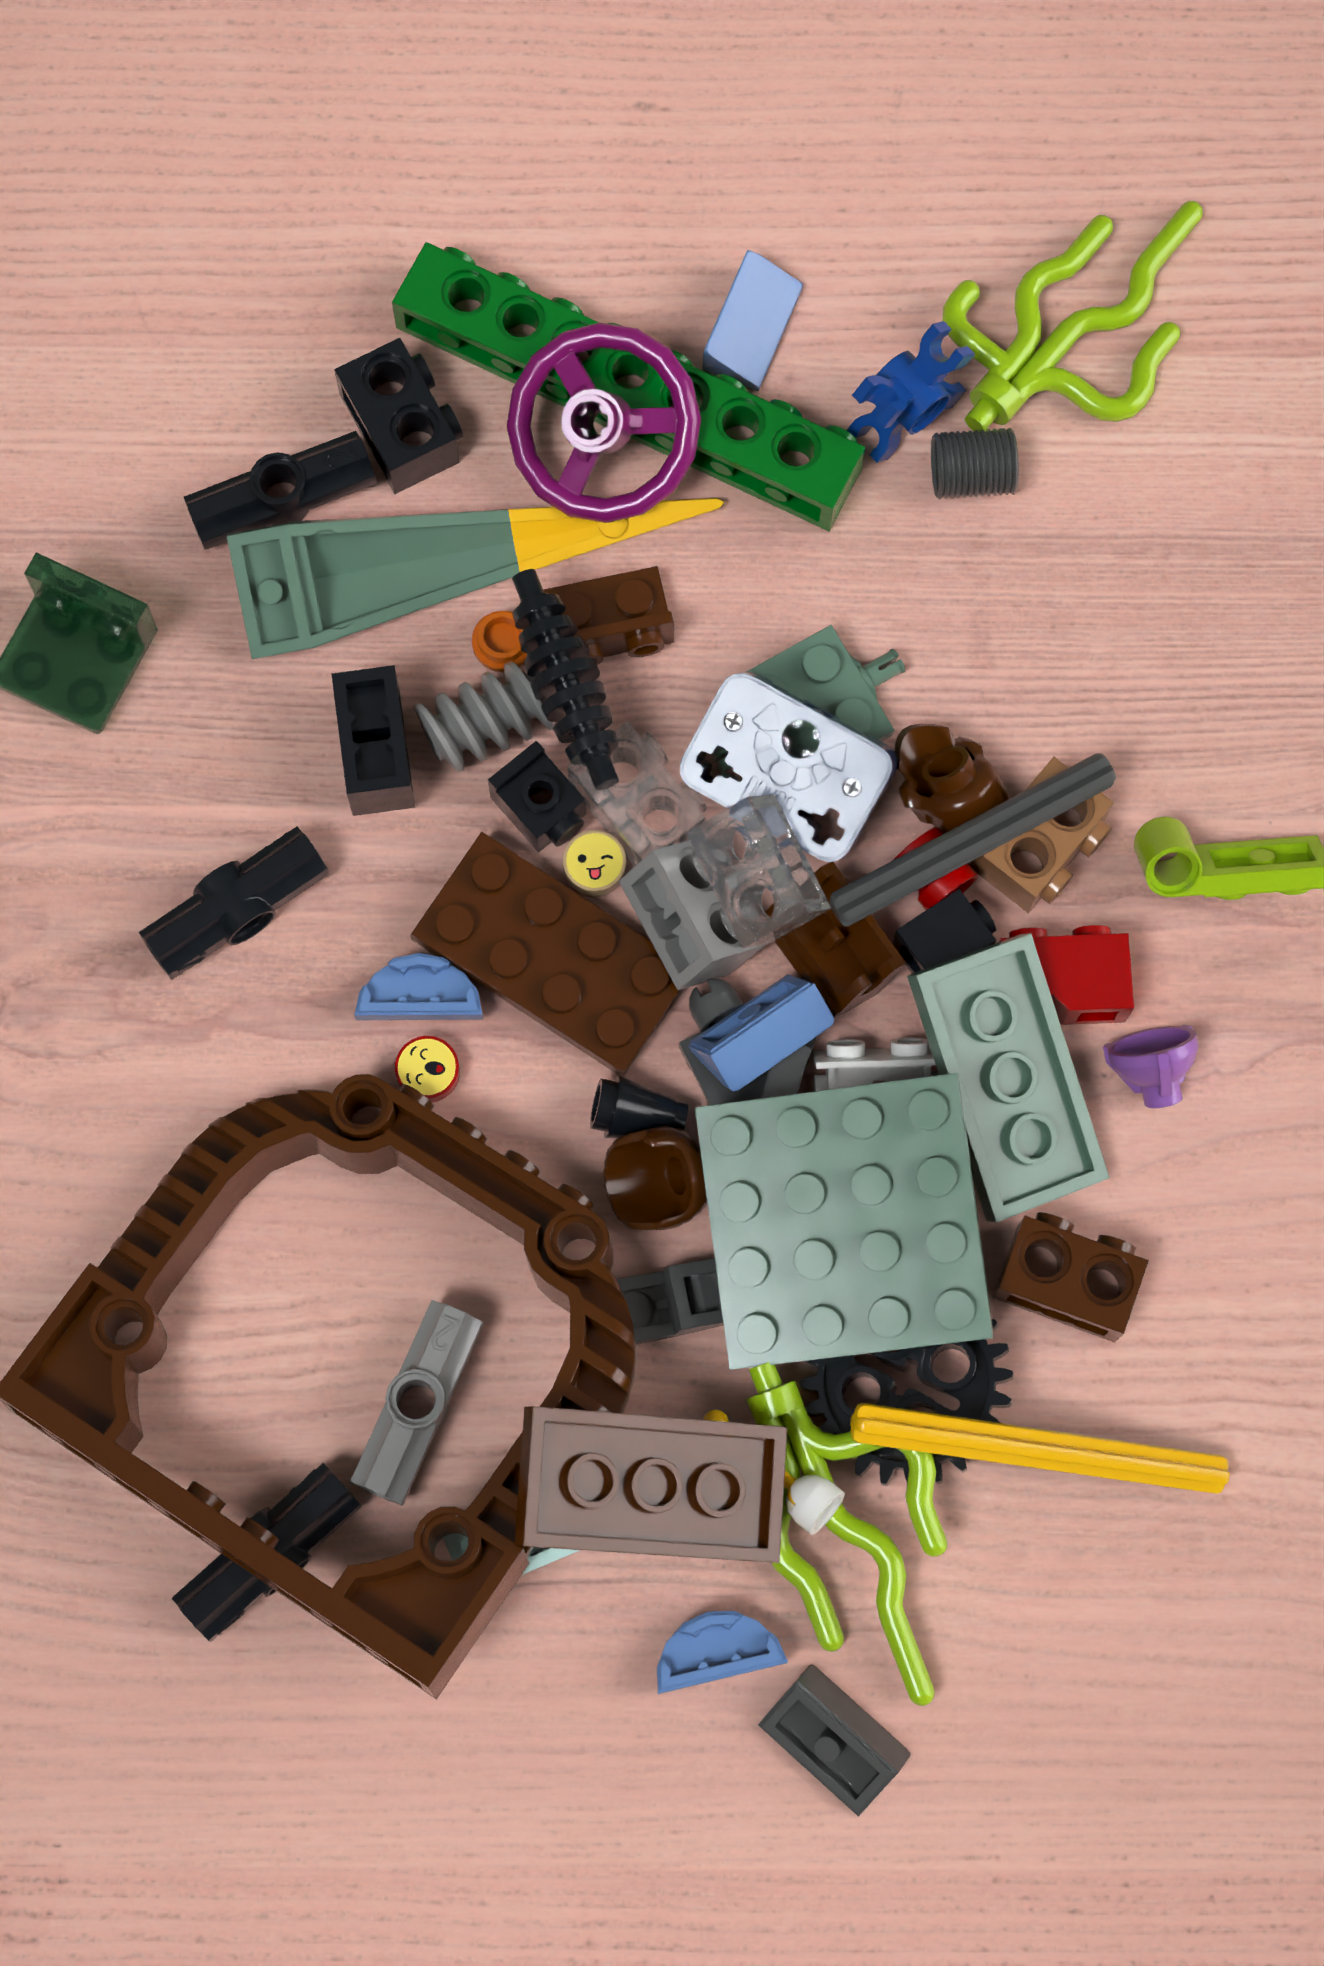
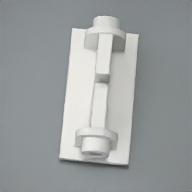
(852, 1065)

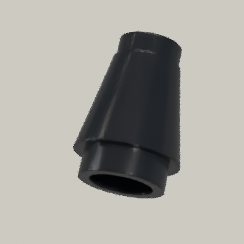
(629, 1107)

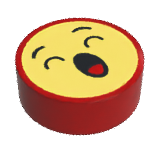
(428, 1067)

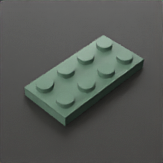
(1018, 1085)

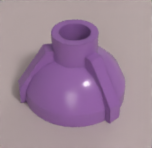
(1154, 1062)

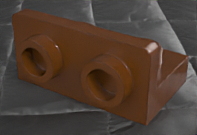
(620, 613)

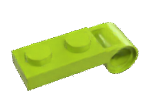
(1226, 868)

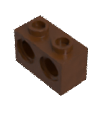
(1066, 1294)

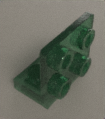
(75, 645)

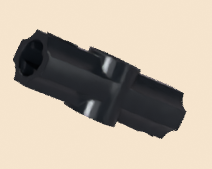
(318, 477)
(234, 902)
(301, 1524)

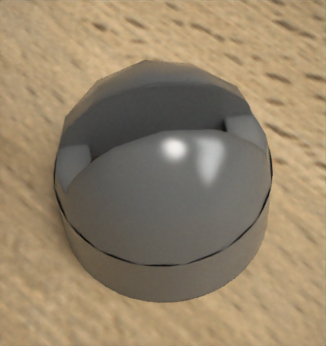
(715, 1005)

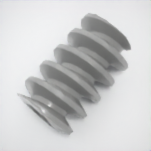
(482, 716)

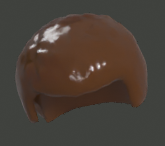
(655, 1178)

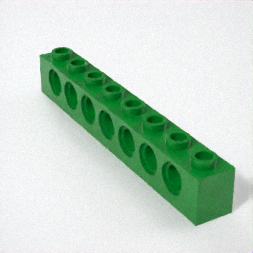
(752, 465)

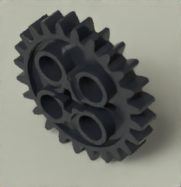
(975, 1393)

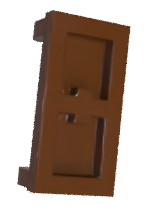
(841, 960)

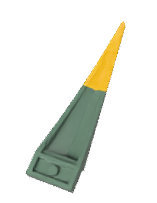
(343, 575)

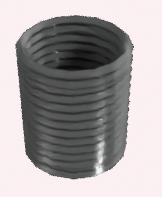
(974, 463)

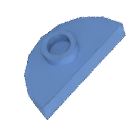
(419, 989)
(716, 1648)

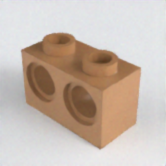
(1052, 844)

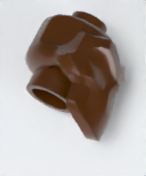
(945, 776)

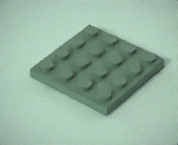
(844, 1221)

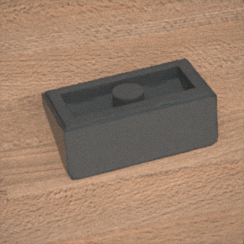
(835, 1739)

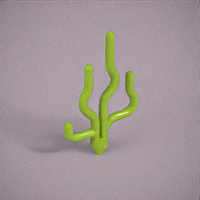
(1019, 374)
(807, 1449)

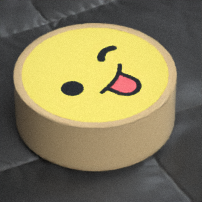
(594, 863)

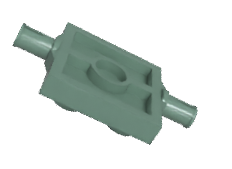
(833, 680)

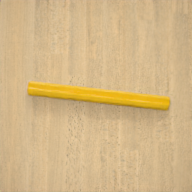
(1038, 1448)

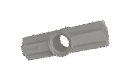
(433, 1362)

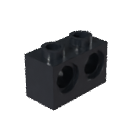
(389, 418)
(373, 740)

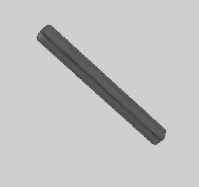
(972, 839)

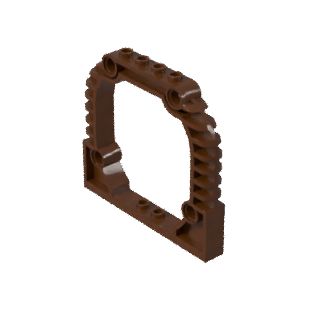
(84, 1387)

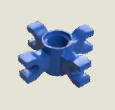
(910, 392)

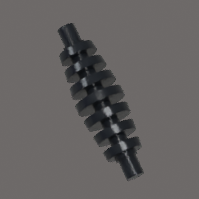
(565, 679)

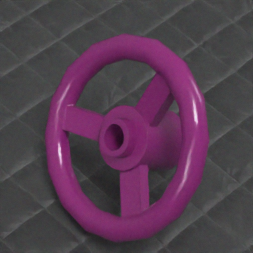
(579, 418)

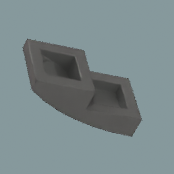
(673, 1301)

